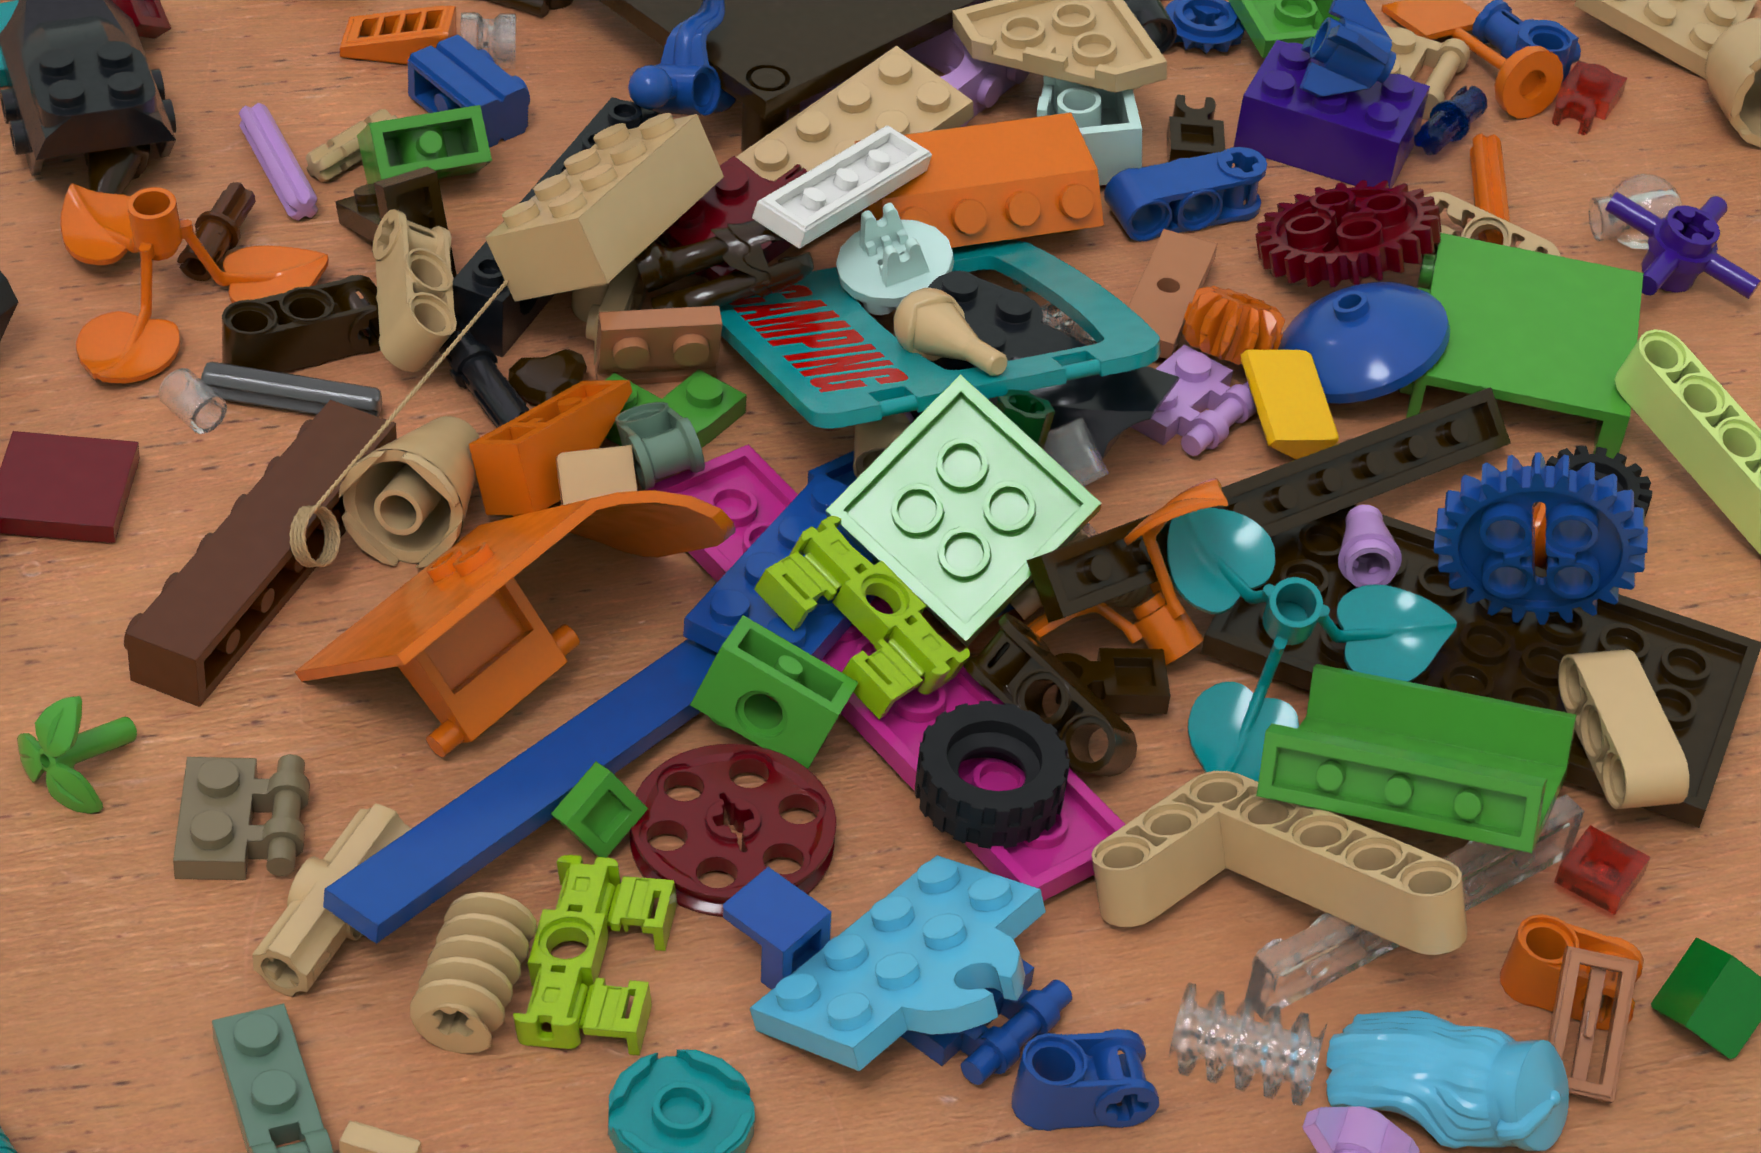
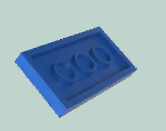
(735, 595)

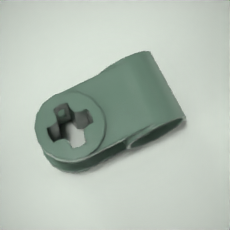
(660, 442)

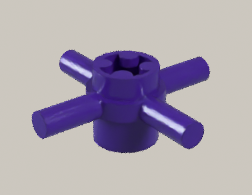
(1682, 246)

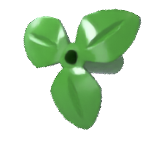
(63, 747)

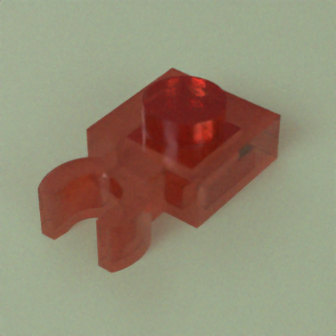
(1587, 94)

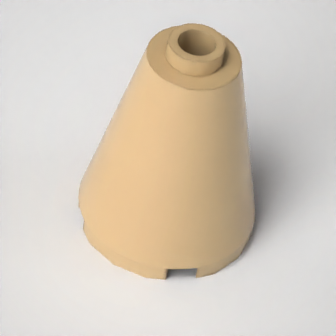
(412, 493)

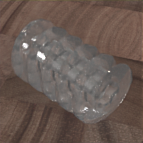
(1246, 1045)

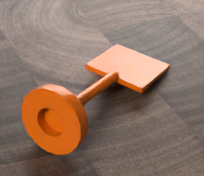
(1524, 81)

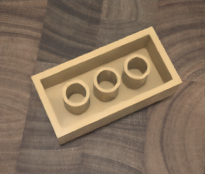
(604, 206)

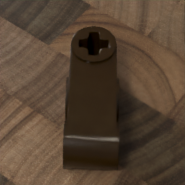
(302, 326)
(1020, 671)

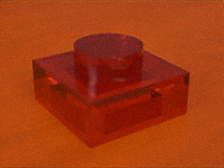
(1602, 869)

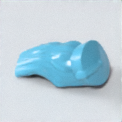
(1451, 1079)

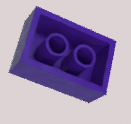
(1335, 135)

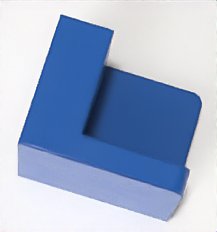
(782, 921)

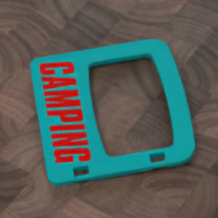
(851, 371)

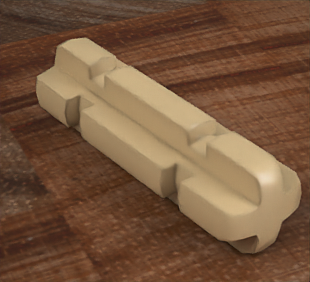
(342, 150)

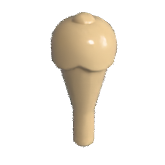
(936, 327)

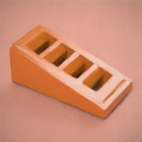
(397, 33)

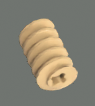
(472, 971)

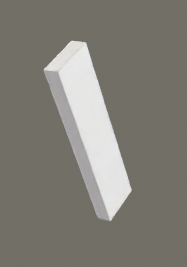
(842, 186)

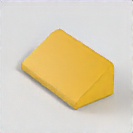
(1290, 401)

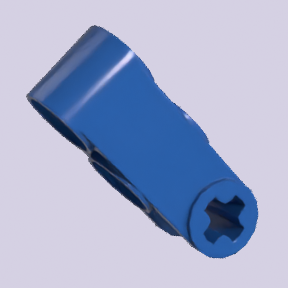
(1187, 193)

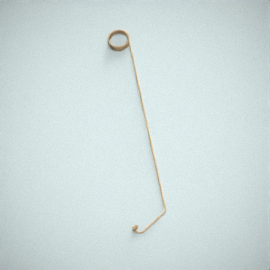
(328, 520)

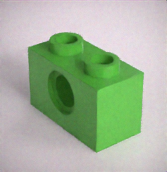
(445, 141)
(763, 664)

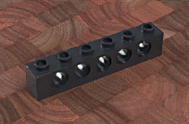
(481, 277)

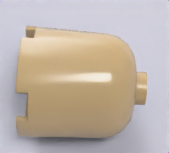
(1735, 77)

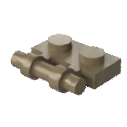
(217, 817)

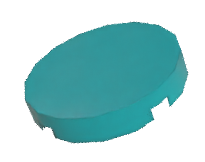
(681, 1106)

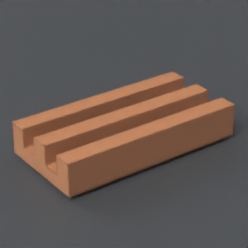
(1613, 1052)

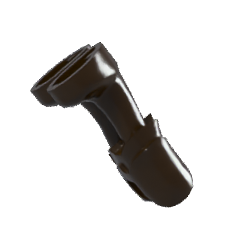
(738, 247)

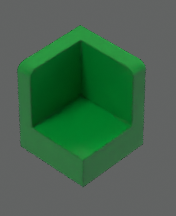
(1712, 997)

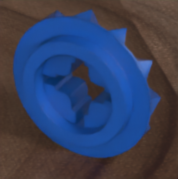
(1205, 24)

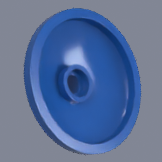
(1370, 338)

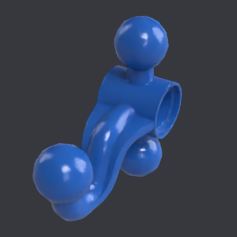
(683, 78)

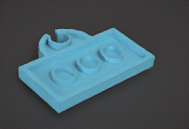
(907, 966)

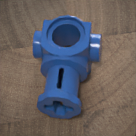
(1509, 34)

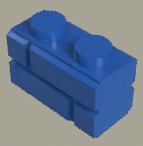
(461, 77)

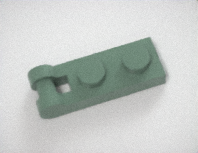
(269, 1083)

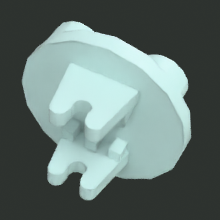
(891, 260)

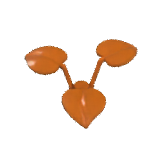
(105, 226)
(1160, 617)

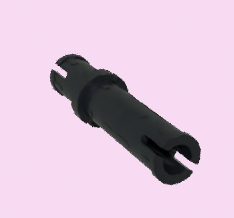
(476, 370)

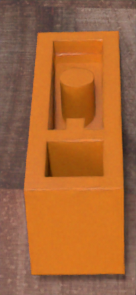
(519, 458)

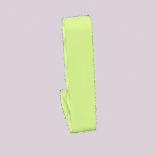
(1697, 425)

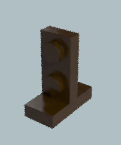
(412, 193)

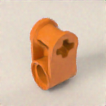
(1535, 963)

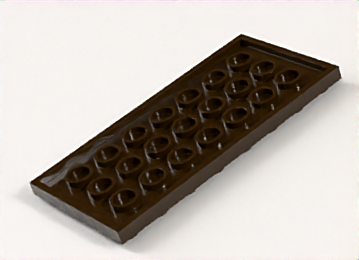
(1691, 665)

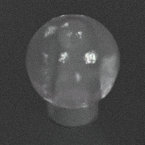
(1644, 189)

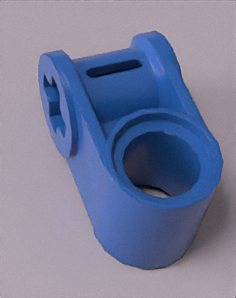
(1081, 1079)

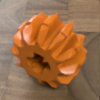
(1230, 323)

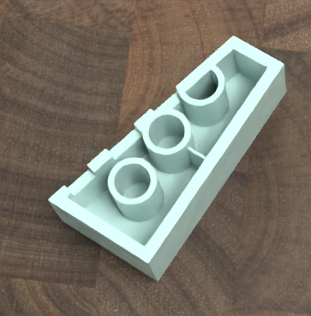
(1105, 120)

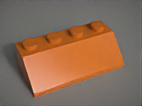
(1002, 181)

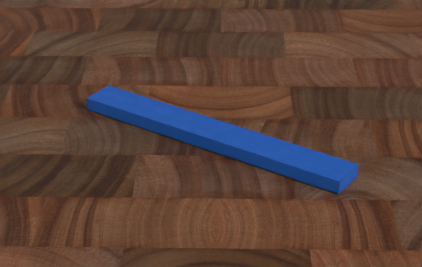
(517, 796)

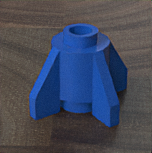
(1349, 51)

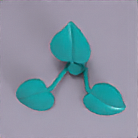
(1227, 555)

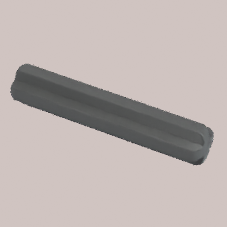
(287, 390)

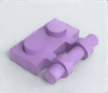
(1201, 386)

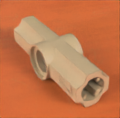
(307, 932)

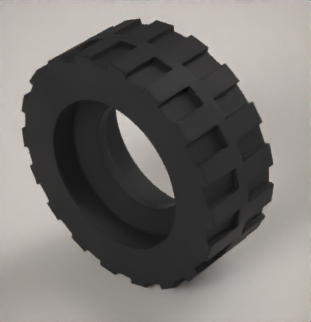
(982, 814)

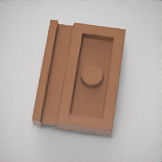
(658, 343)

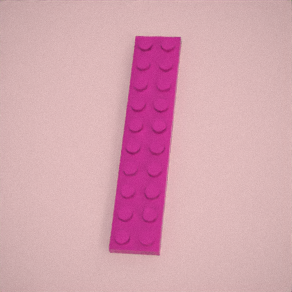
(1057, 859)

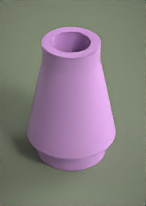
(1368, 548)

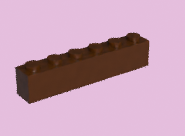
(247, 565)

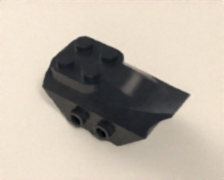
(80, 82)
(1016, 328)

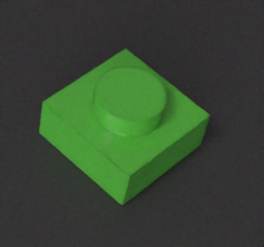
(599, 810)

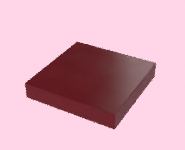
(65, 486)

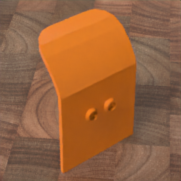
(468, 628)

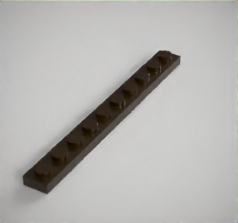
(1282, 497)

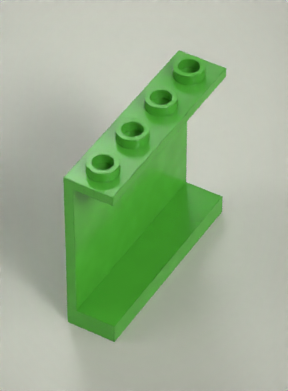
(1533, 330)
(1421, 758)

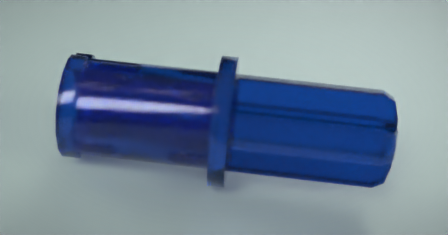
(1451, 119)

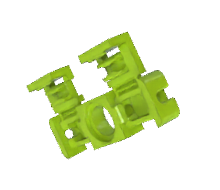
(913, 645)
(569, 989)

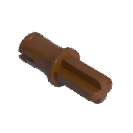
(218, 229)

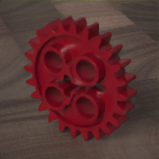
(1348, 233)

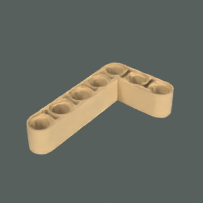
(1285, 846)

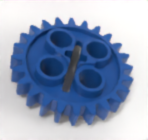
(1591, 538)

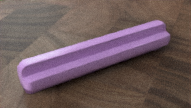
(278, 161)

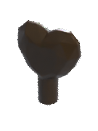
(544, 377)

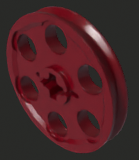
(752, 812)

